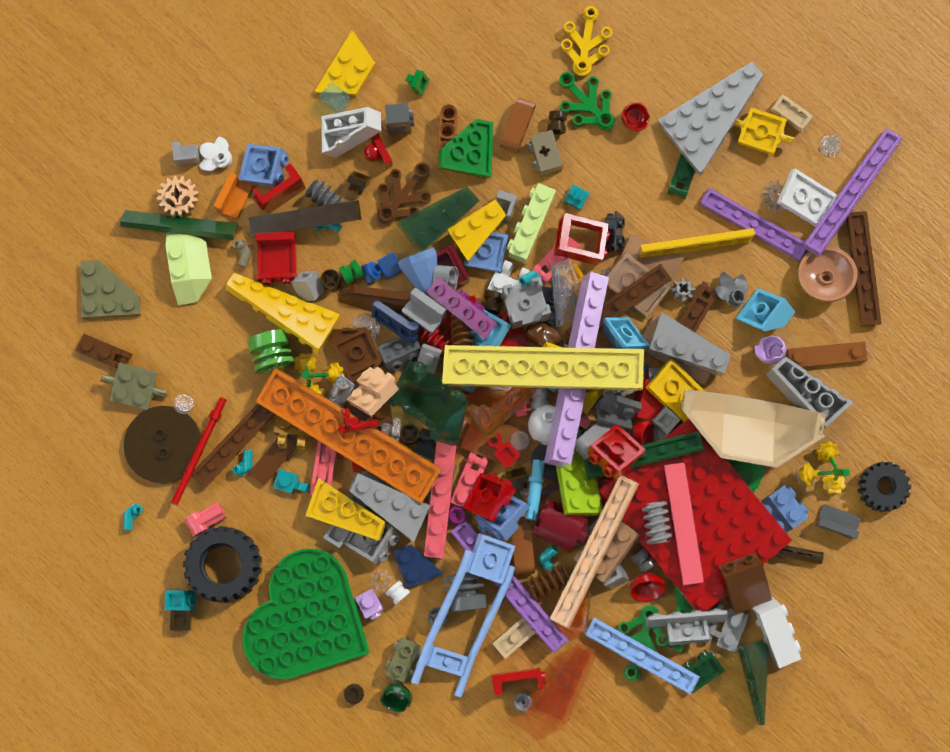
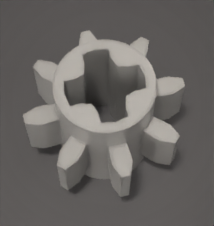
(683, 295)

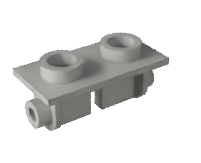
(341, 391)

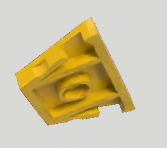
(349, 67)

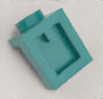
(180, 600)

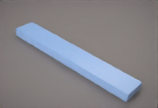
(642, 656)

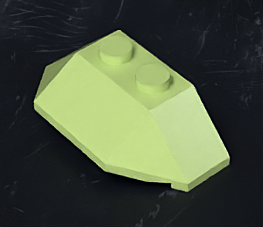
(188, 267)

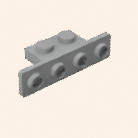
(687, 627)

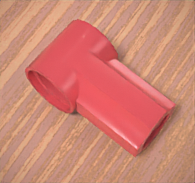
(201, 521)

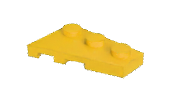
(476, 228)

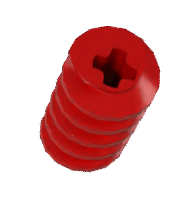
(436, 339)

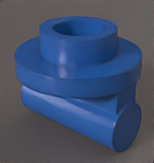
(371, 272)

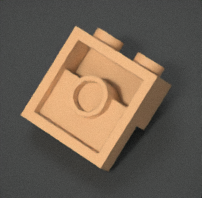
(373, 390)

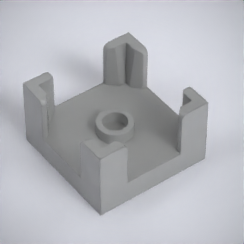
(526, 304)

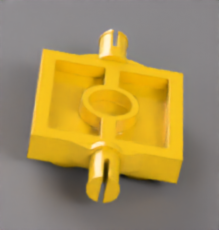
(762, 131)

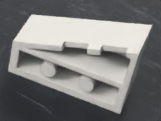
(348, 129)
(777, 632)

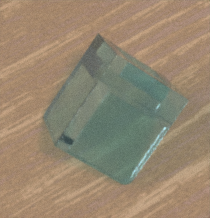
(335, 98)

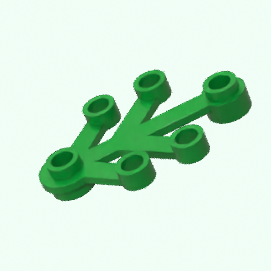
(588, 104)
(642, 637)

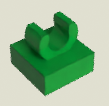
(418, 82)

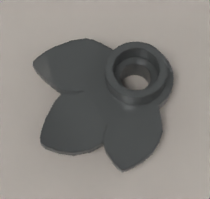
(732, 287)

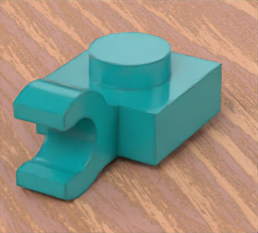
(288, 482)

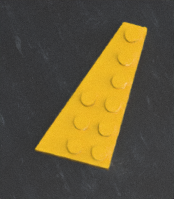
(293, 315)

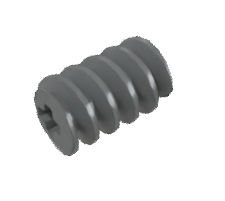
(322, 195)

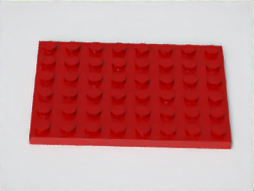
(725, 517)

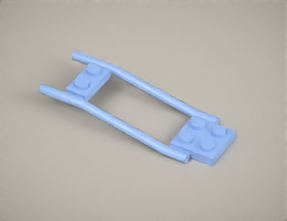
(488, 560)

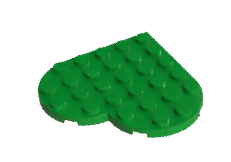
(307, 620)

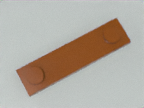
(828, 354)

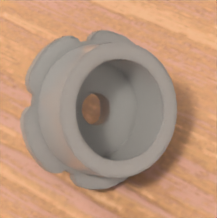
(518, 698)

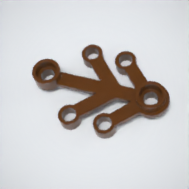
(403, 196)

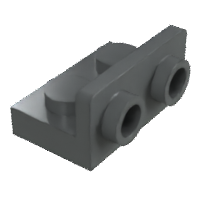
(398, 353)
(617, 410)

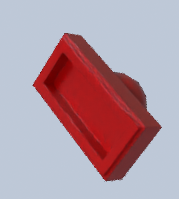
(377, 149)

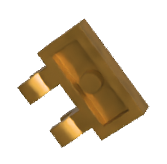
(284, 429)

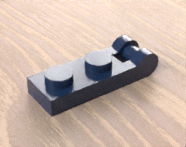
(395, 322)

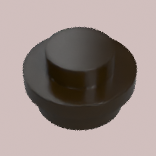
(354, 693)

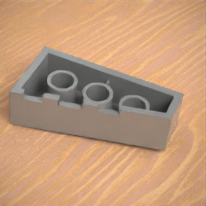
(686, 347)
(806, 391)
(393, 506)

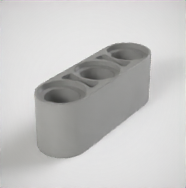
(583, 443)

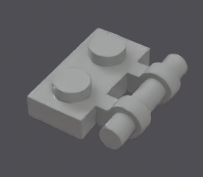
(731, 629)

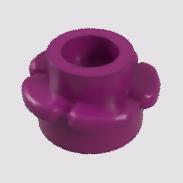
(452, 515)

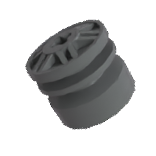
(466, 596)

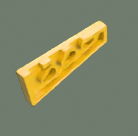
(341, 511)

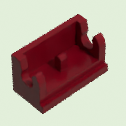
(449, 257)

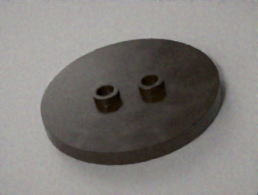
(161, 444)

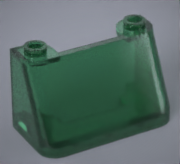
(431, 403)

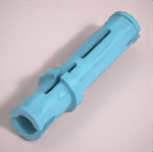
(536, 481)

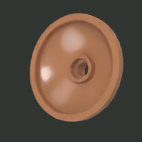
(832, 264)

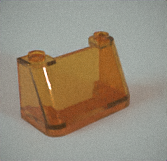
(493, 406)

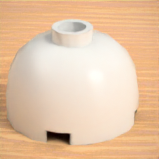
(541, 423)

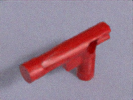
(354, 423)

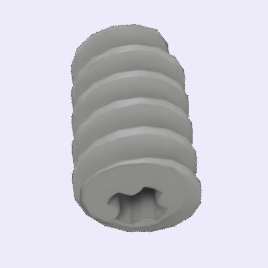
(656, 522)

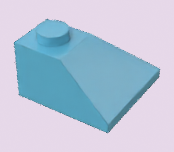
(766, 311)

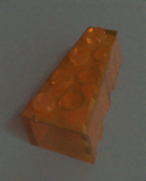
(563, 689)

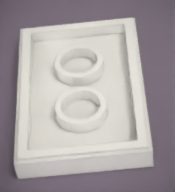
(806, 197)

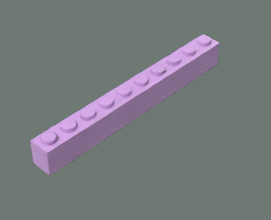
(570, 401)

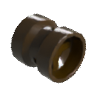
(557, 122)
(328, 277)
(492, 301)
(407, 435)

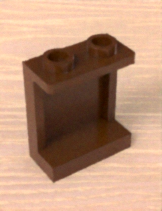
(745, 582)

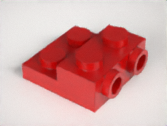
(615, 452)
(489, 495)

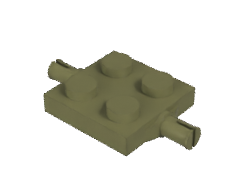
(133, 386)

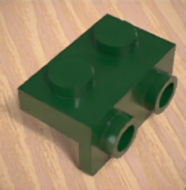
(706, 667)

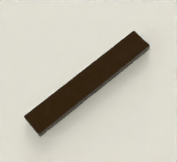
(306, 218)

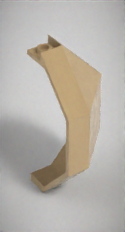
(751, 427)

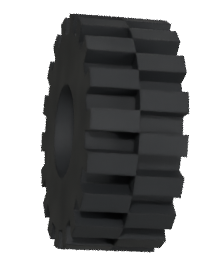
(871, 494)

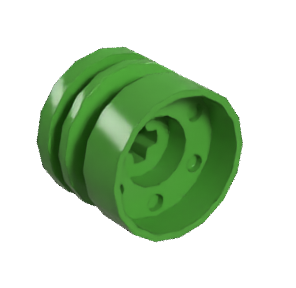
(270, 351)

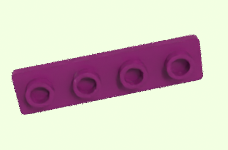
(463, 308)

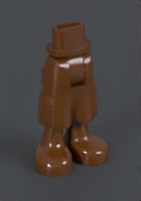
(541, 333)

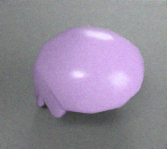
(771, 350)

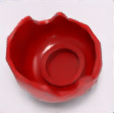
(635, 117)
(642, 432)

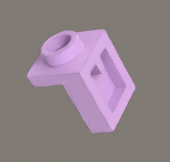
(369, 604)

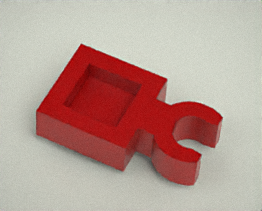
(505, 452)

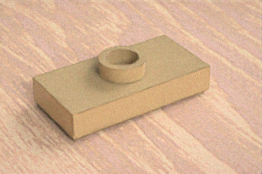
(795, 115)

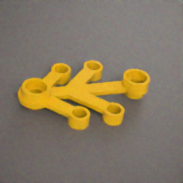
(585, 44)

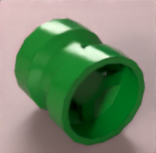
(347, 274)

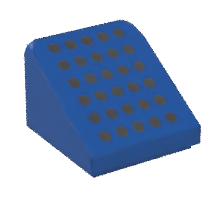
(389, 265)

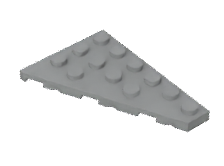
(705, 120)

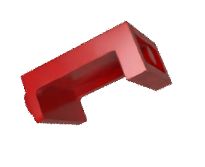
(281, 193)
(276, 257)
(517, 675)

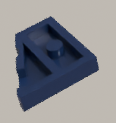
(415, 566)

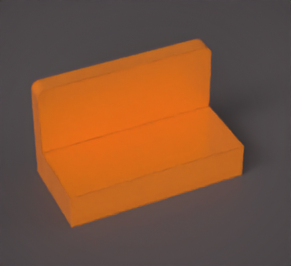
(232, 196)

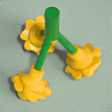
(306, 363)
(832, 481)

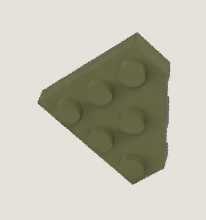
(105, 293)

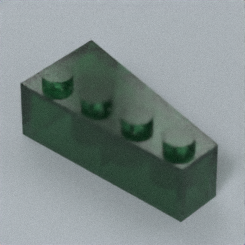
(432, 221)

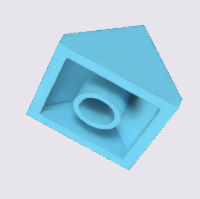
(623, 334)

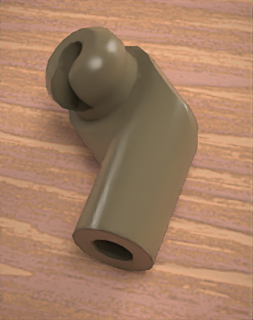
(244, 251)

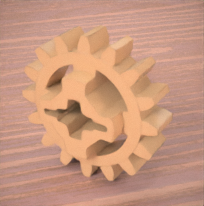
(184, 197)

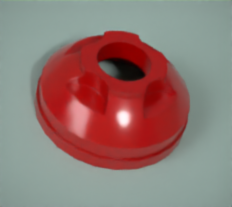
(647, 587)

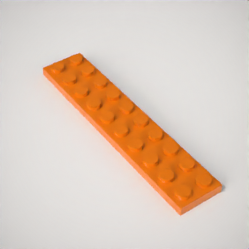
(364, 447)

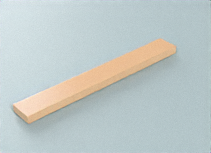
(594, 551)

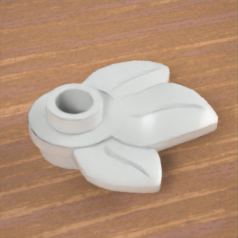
(213, 153)

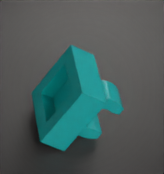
(576, 197)

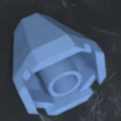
(420, 269)

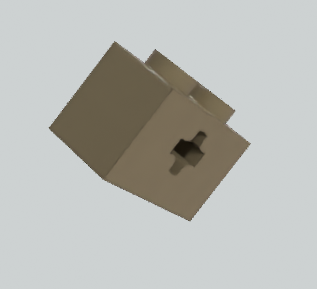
(545, 142)

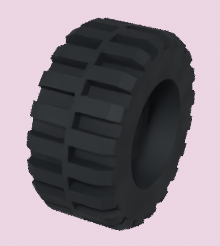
(197, 556)

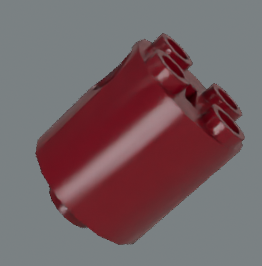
(560, 529)

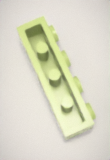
(532, 223)

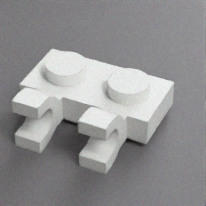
(502, 279)

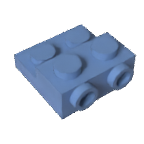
(263, 165)
(785, 508)
(506, 520)

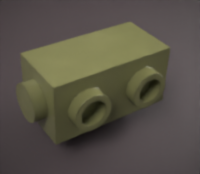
(401, 666)

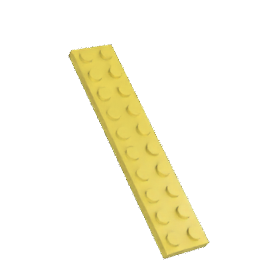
(543, 367)

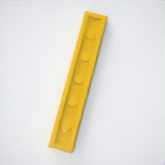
(696, 243)

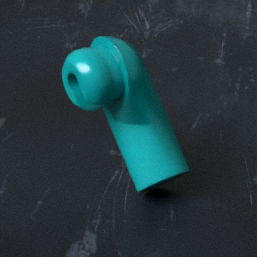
(246, 465)
(130, 514)

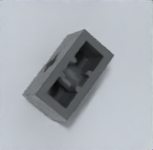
(399, 118)

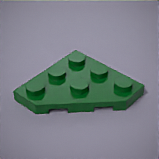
(469, 150)

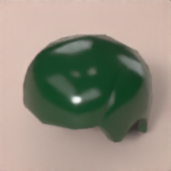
(396, 697)

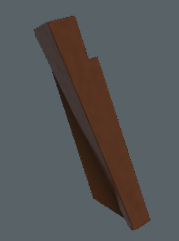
(364, 297)

